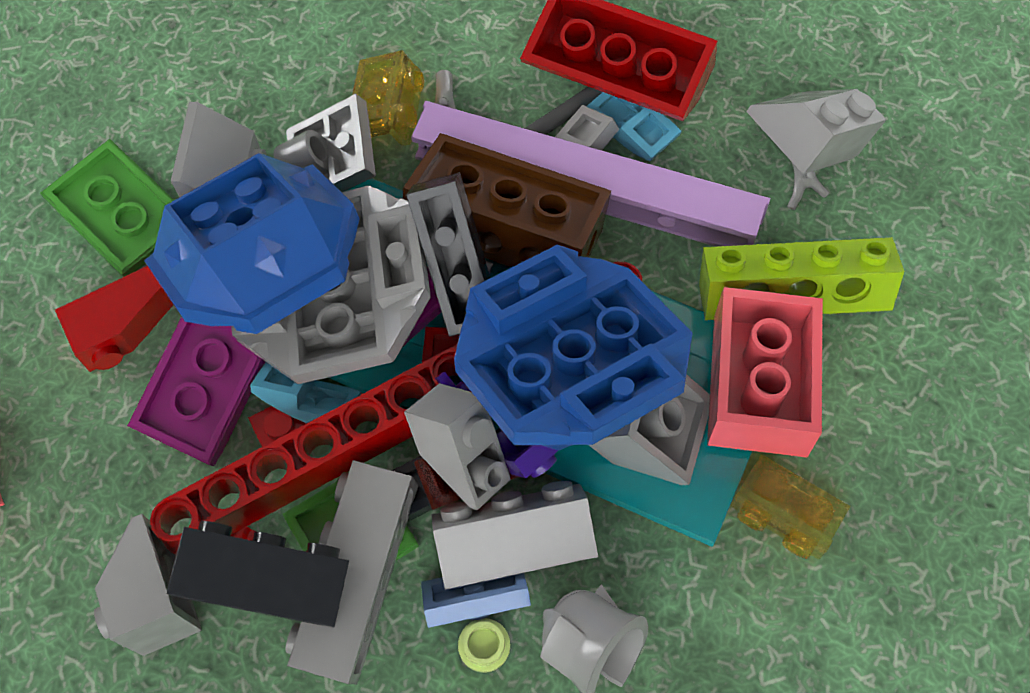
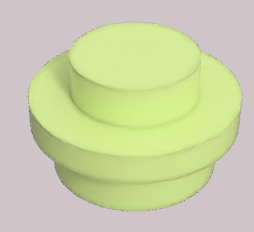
(484, 645)

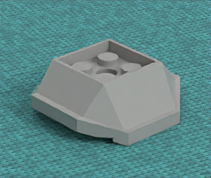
(368, 313)

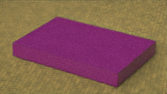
(197, 391)

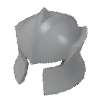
(591, 638)

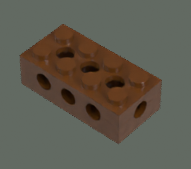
(517, 203)

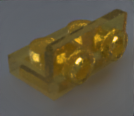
(392, 93)
(790, 508)

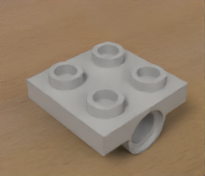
(334, 142)

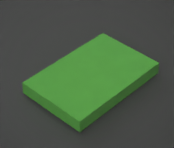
(111, 206)

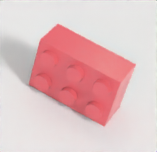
(766, 372)

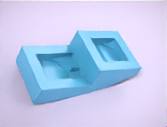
(640, 128)
(302, 400)

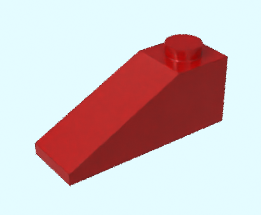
(113, 319)

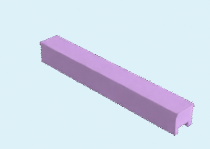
(638, 189)

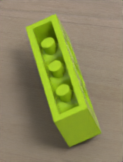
(845, 273)

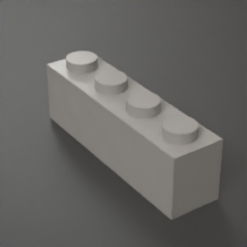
(369, 534)

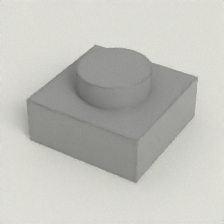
(589, 128)

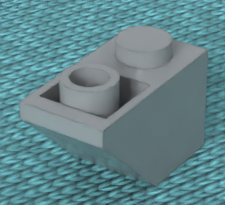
(459, 443)

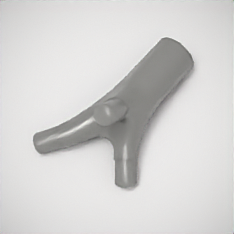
(444, 89)
(802, 182)

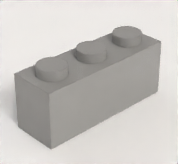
(514, 534)

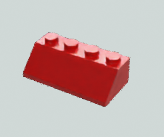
(623, 54)

